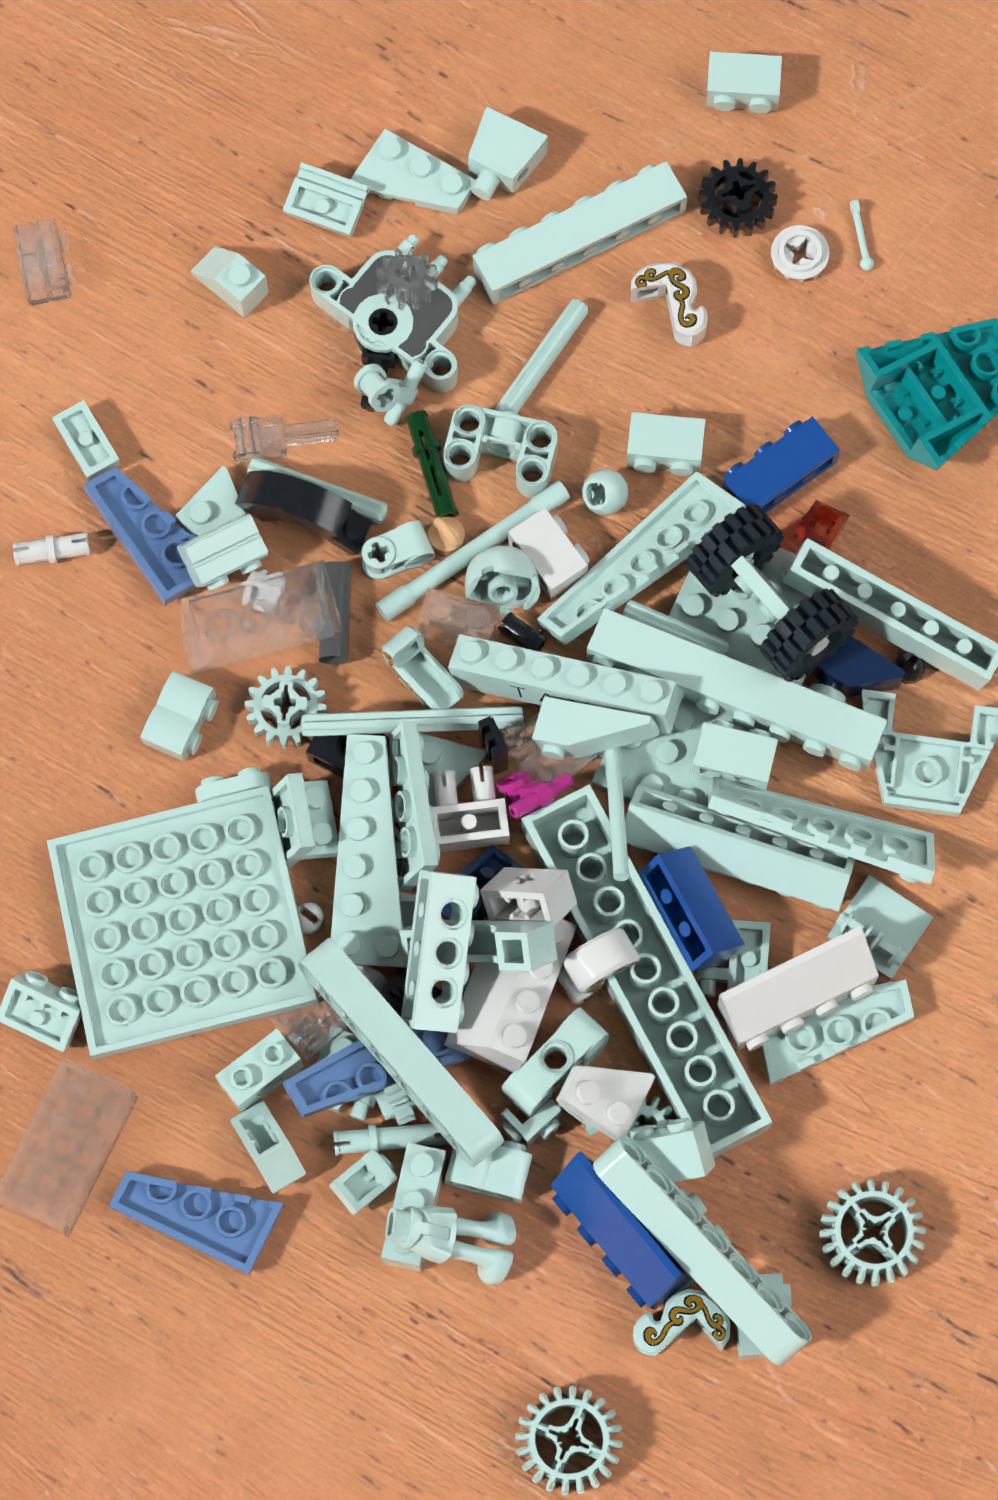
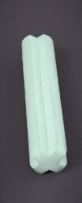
(674, 627)

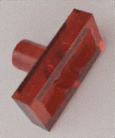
(822, 525)

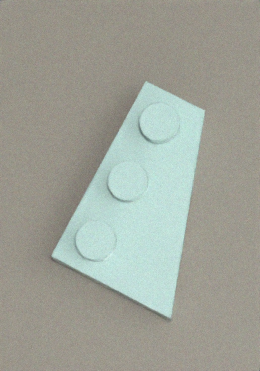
(411, 174)

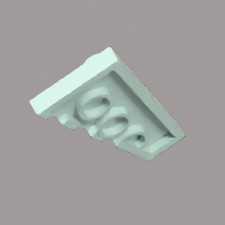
(838, 1031)

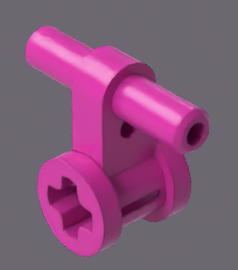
(527, 796)

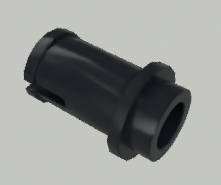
(522, 633)

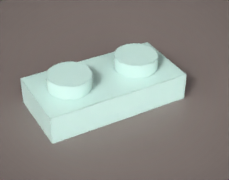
(86, 440)

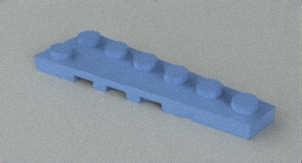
(356, 1073)

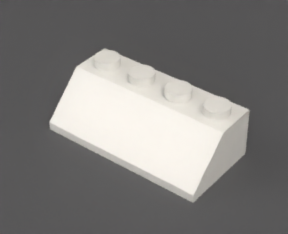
(798, 989)
(507, 1008)

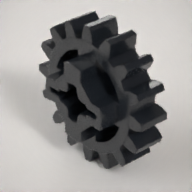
(741, 183)

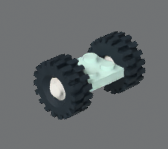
(734, 559)

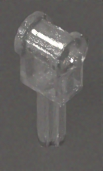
(270, 437)

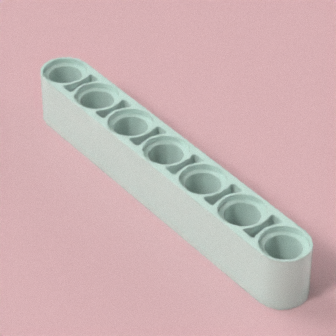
(401, 1052)
(702, 1250)

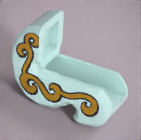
(420, 670)
(680, 1313)

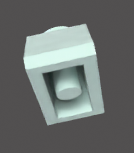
(232, 279)

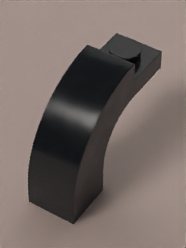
(305, 504)

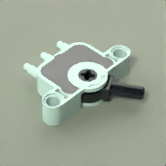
(408, 333)

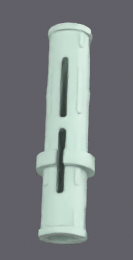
(386, 1138)

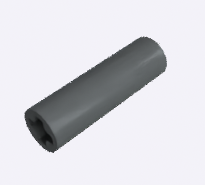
(336, 648)

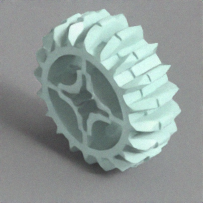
(882, 1247)
(581, 1408)

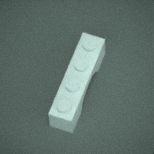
(508, 943)

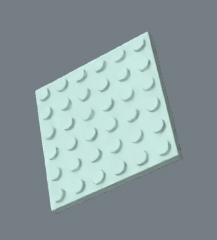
(180, 922)

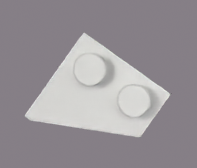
(605, 1097)

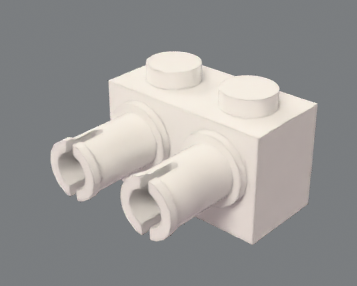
(471, 823)

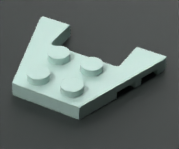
(925, 770)

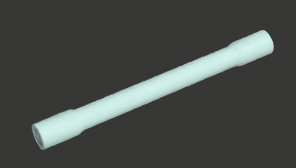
(408, 594)

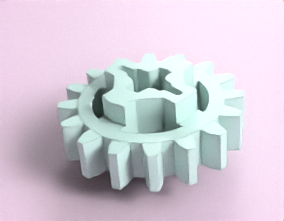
(272, 704)

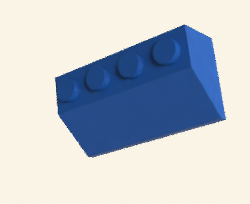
(619, 1233)

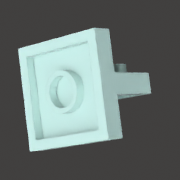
(305, 818)

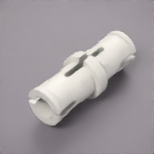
(51, 549)

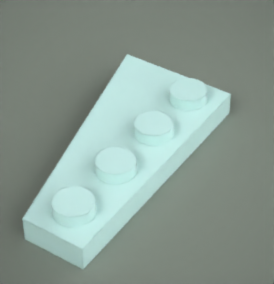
(411, 805)

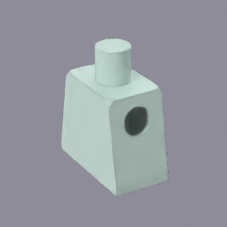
(503, 154)

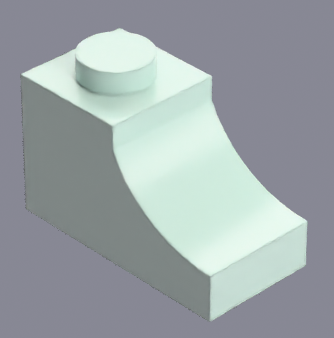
(268, 1146)

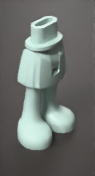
(433, 1231)

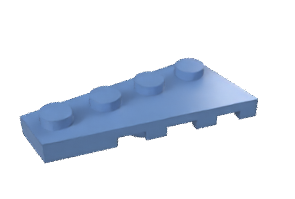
(144, 532)
(208, 1220)

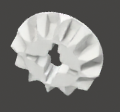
(793, 239)

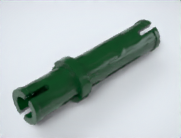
(420, 426)

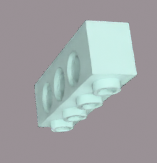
(428, 932)

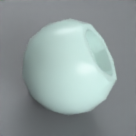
(605, 492)

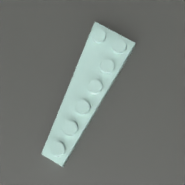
(641, 557)
(864, 838)
(366, 881)

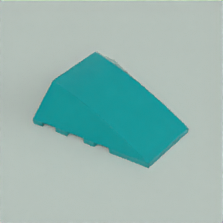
(934, 388)

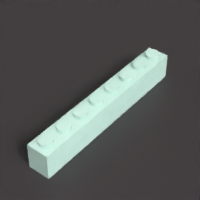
(739, 691)

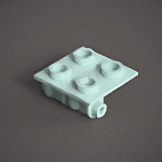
(888, 921)

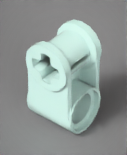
(402, 549)

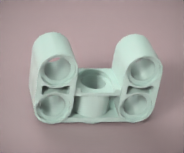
(503, 436)
(533, 1083)

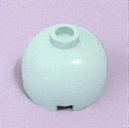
(503, 578)

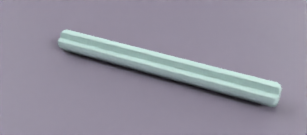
(427, 720)

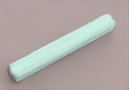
(543, 357)
(366, 506)

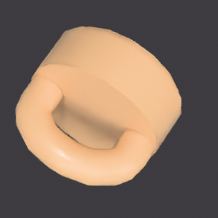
(446, 535)

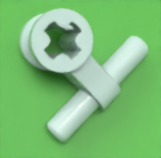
(389, 393)

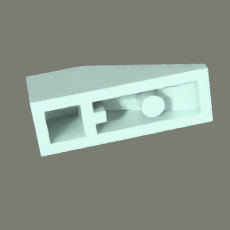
(586, 729)

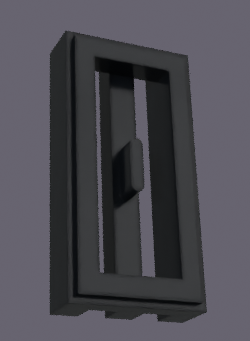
(494, 743)

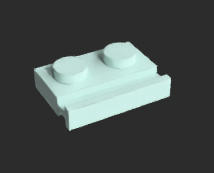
(326, 200)

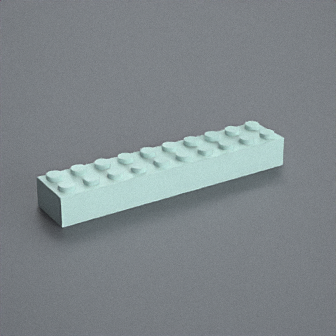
(659, 992)

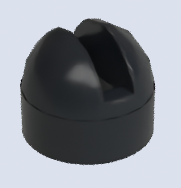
(915, 672)

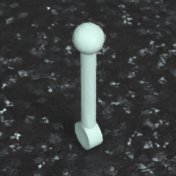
(866, 262)

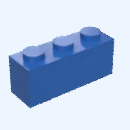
(783, 466)
(691, 908)

